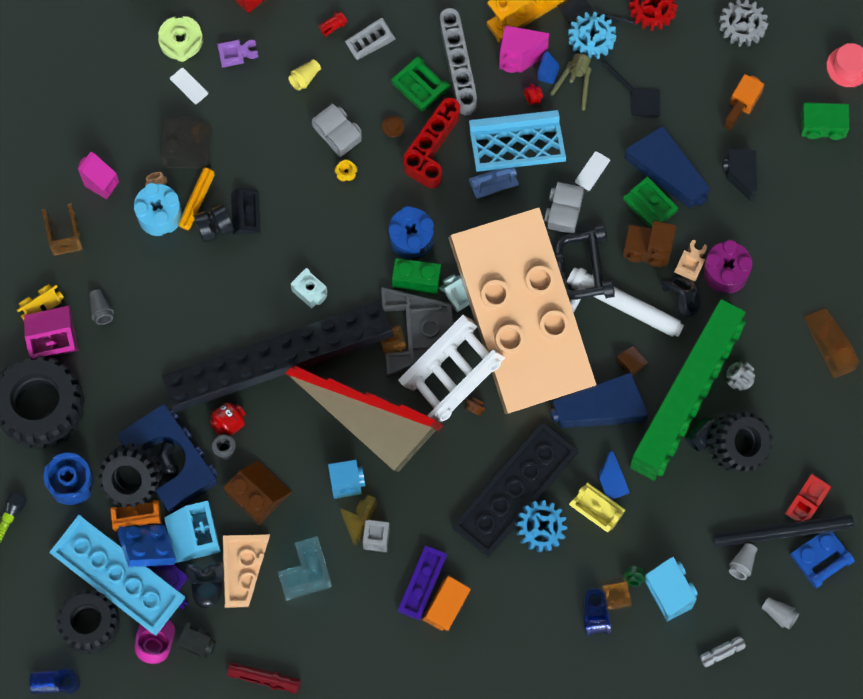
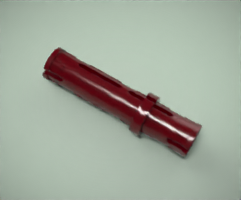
(271, 679)

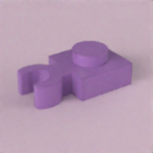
(232, 52)

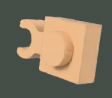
(691, 262)

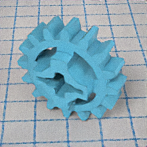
(603, 35)

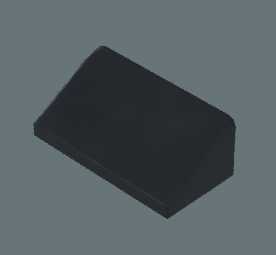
(245, 211)

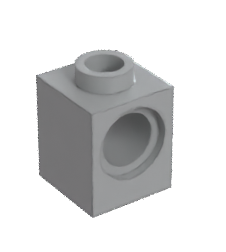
(376, 535)

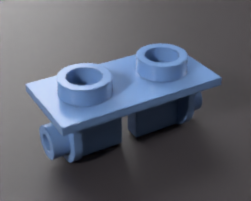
(493, 182)

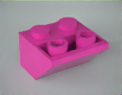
(50, 333)

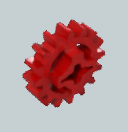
(651, 11)

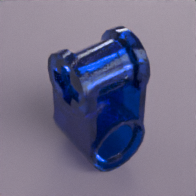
(596, 615)

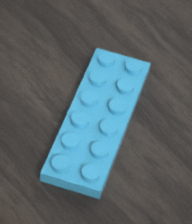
(104, 567)

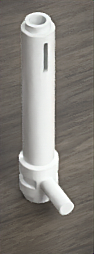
(628, 304)

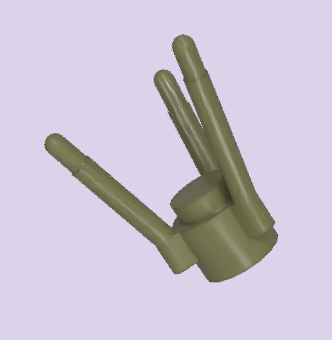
(577, 67)

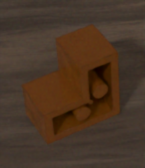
(650, 244)

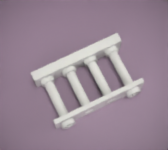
(431, 362)

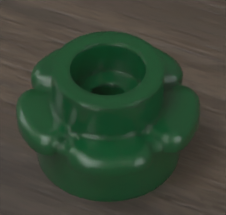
(634, 576)

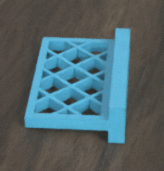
(514, 127)

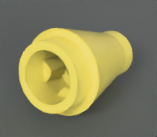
(304, 74)

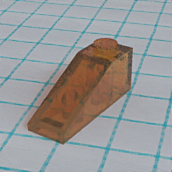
(832, 343)

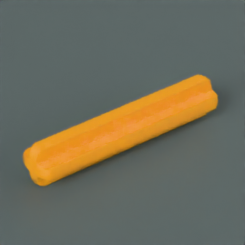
(196, 198)

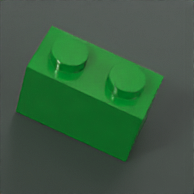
(824, 120)
(416, 276)

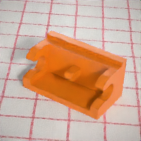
(141, 515)
(446, 604)

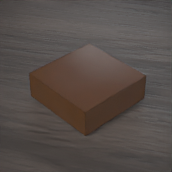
(733, 116)

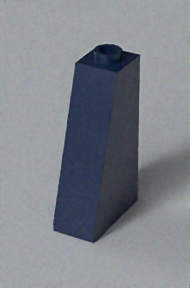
(668, 167)
(602, 404)

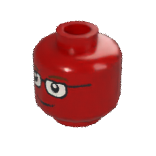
(227, 419)

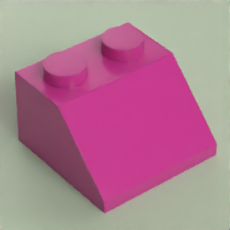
(521, 48)

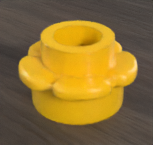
(346, 165)

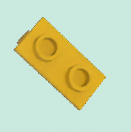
(47, 298)

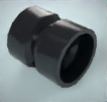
(219, 217)

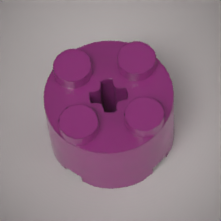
(738, 266)

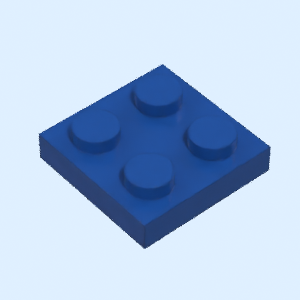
(146, 545)

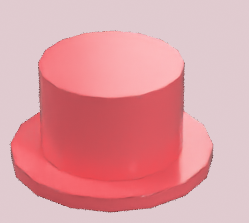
(846, 65)

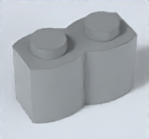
(337, 130)
(565, 207)

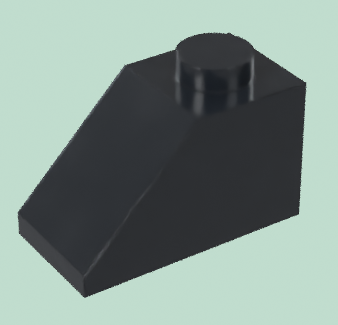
(742, 171)

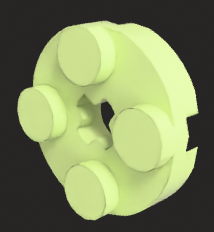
(180, 26)

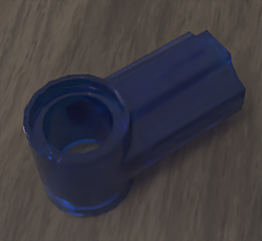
(52, 682)

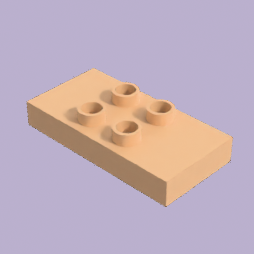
(522, 310)

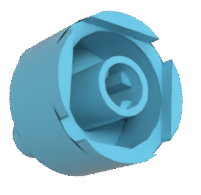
(167, 207)

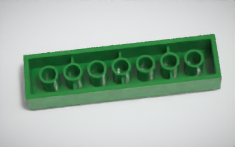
(686, 393)

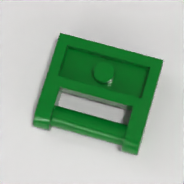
(415, 88)

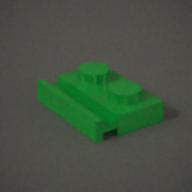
(650, 203)

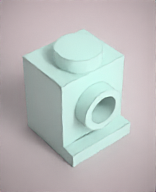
(310, 297)

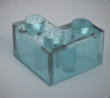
(310, 575)

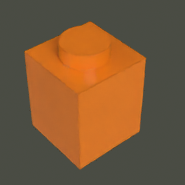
(747, 92)

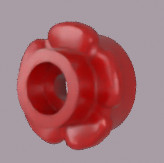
(533, 94)

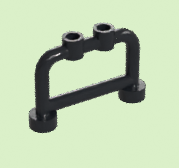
(601, 286)

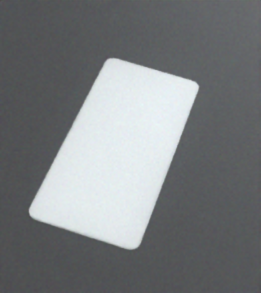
(189, 86)
(592, 170)

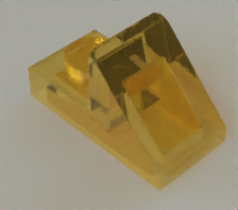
(356, 523)

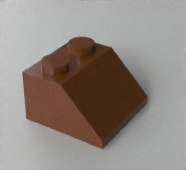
(256, 491)

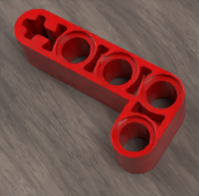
(433, 138)

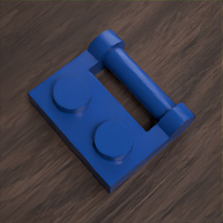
(816, 552)

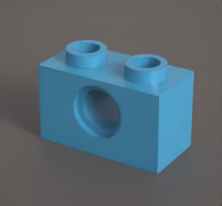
(346, 479)

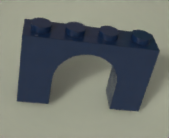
(194, 478)

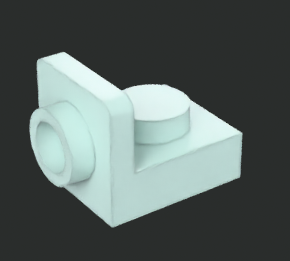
(455, 292)

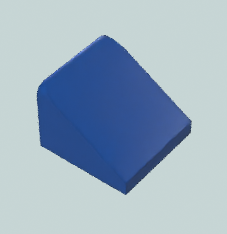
(548, 69)

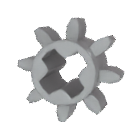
(740, 375)

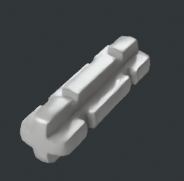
(722, 651)

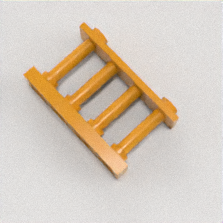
(517, 13)

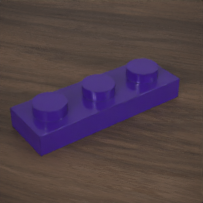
(422, 583)

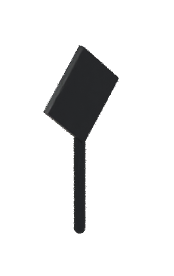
(573, 8)
(644, 101)

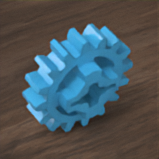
(534, 519)

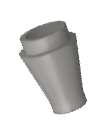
(743, 562)
(780, 612)

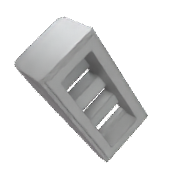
(374, 45)

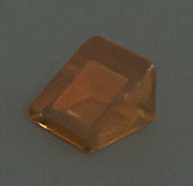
(617, 595)

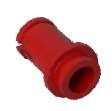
(333, 23)

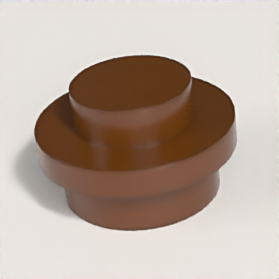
(393, 126)
(475, 406)

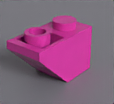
(97, 175)

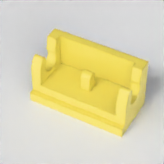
(597, 507)

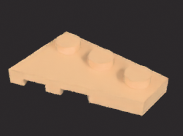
(241, 567)

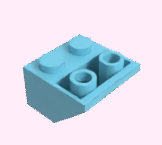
(192, 532)
(671, 589)

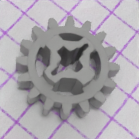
(743, 22)

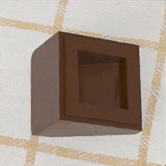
(631, 360)

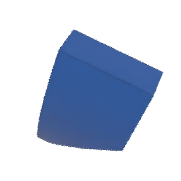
(612, 478)

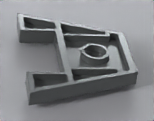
(425, 325)

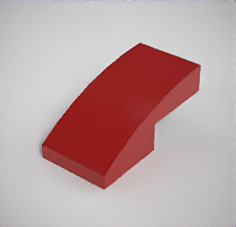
(808, 499)

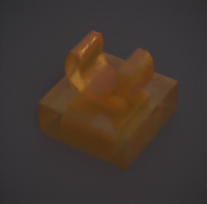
(394, 343)

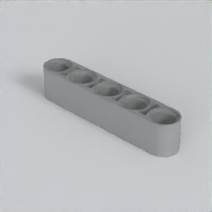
(454, 52)

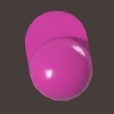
(154, 648)

